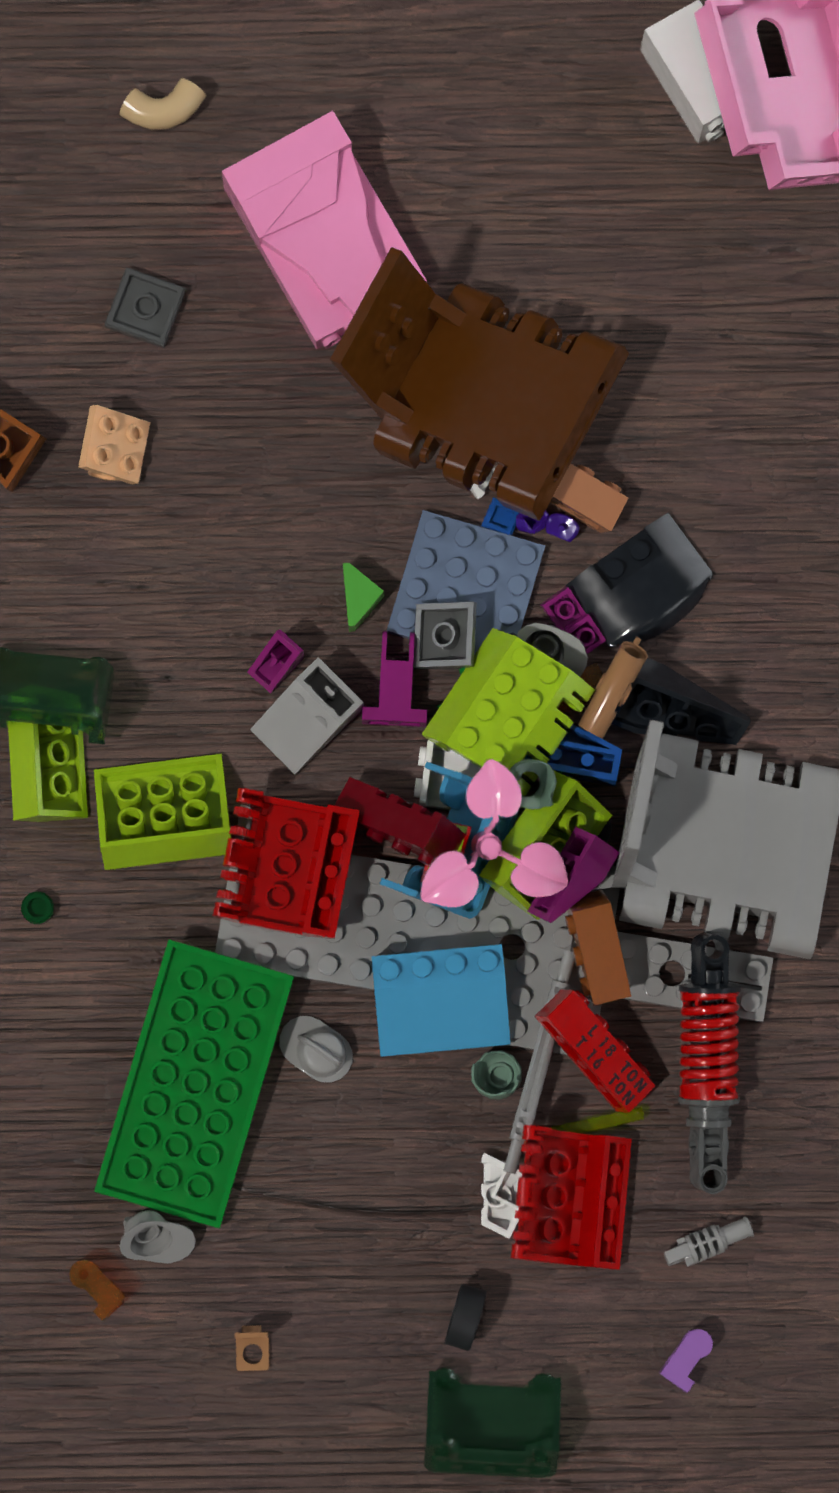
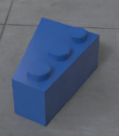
(585, 757)

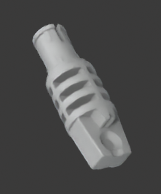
(708, 1242)

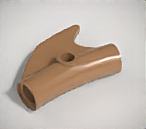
(613, 688)

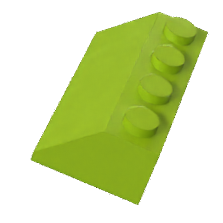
(47, 772)
(550, 825)

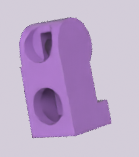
(683, 1359)

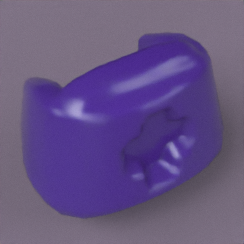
(530, 525)
(562, 526)

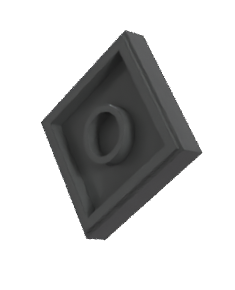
(145, 307)

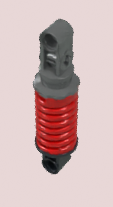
(709, 1080)

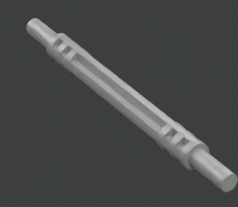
(537, 1071)

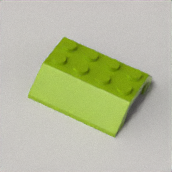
(508, 705)

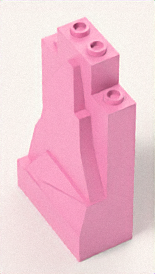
(315, 223)

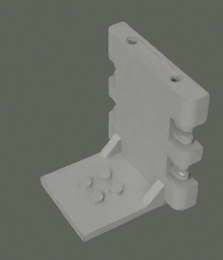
(727, 842)

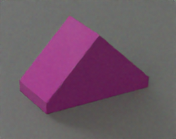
(276, 661)

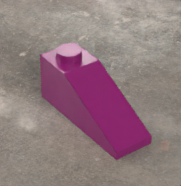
(586, 865)

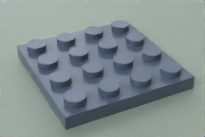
(467, 564)

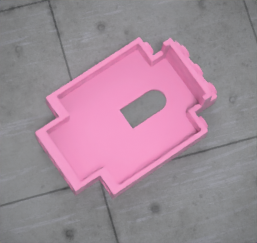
(780, 118)

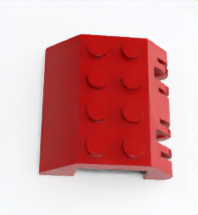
(287, 865)
(571, 1198)

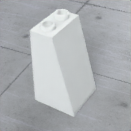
(681, 66)

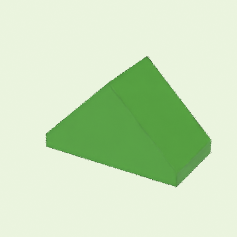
(361, 596)

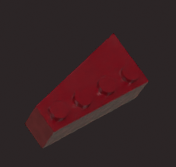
(397, 821)

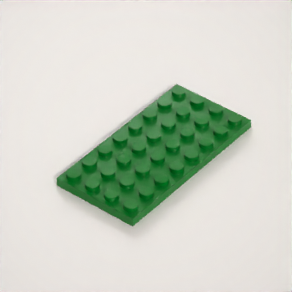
(194, 1083)

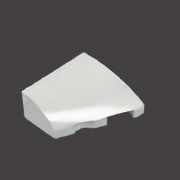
(499, 1197)

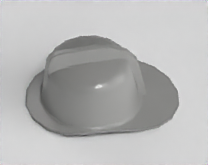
(557, 645)
(316, 1049)
(154, 1239)

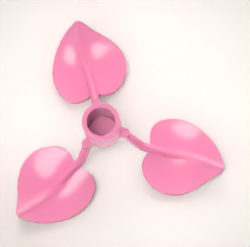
(538, 871)

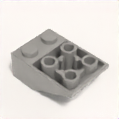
(307, 716)

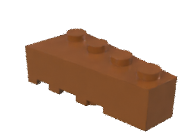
(17, 449)

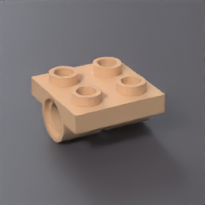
(113, 445)

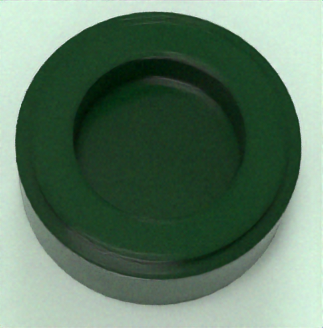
(37, 908)

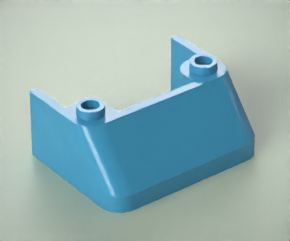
(453, 795)

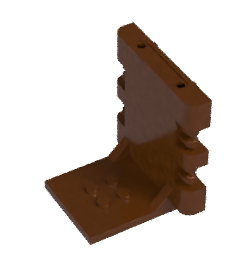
(469, 385)

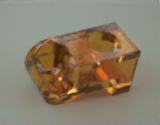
(90, 1277)

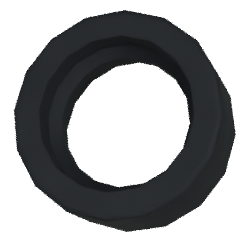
(465, 1317)

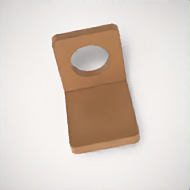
(249, 1336)

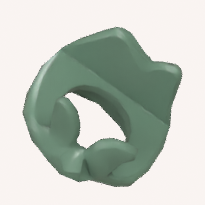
(544, 794)

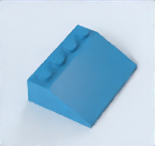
(441, 1000)

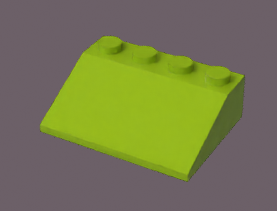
(162, 811)

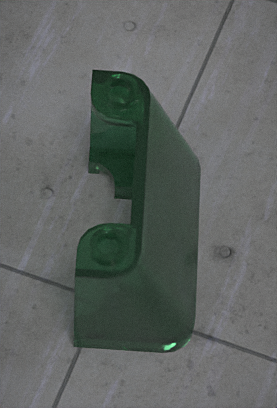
(56, 691)
(492, 1427)

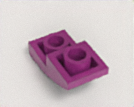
(570, 617)

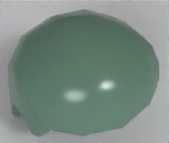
(496, 1075)

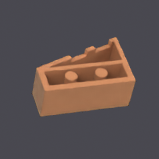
(589, 499)

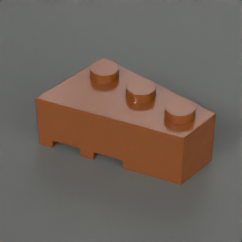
(598, 949)

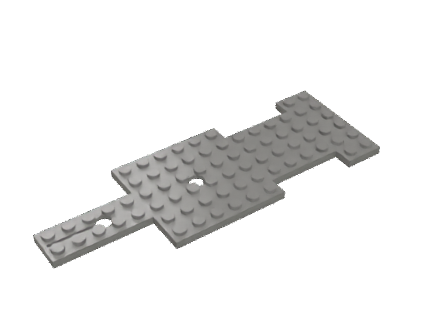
(387, 922)

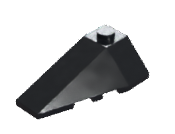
(681, 705)

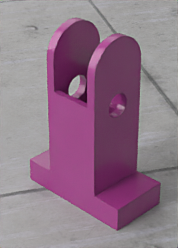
(395, 693)

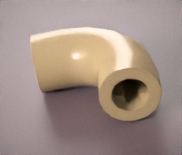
(165, 111)

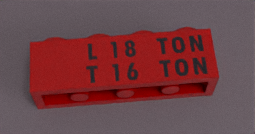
(595, 1050)

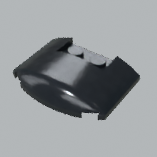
(643, 584)

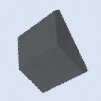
(445, 635)

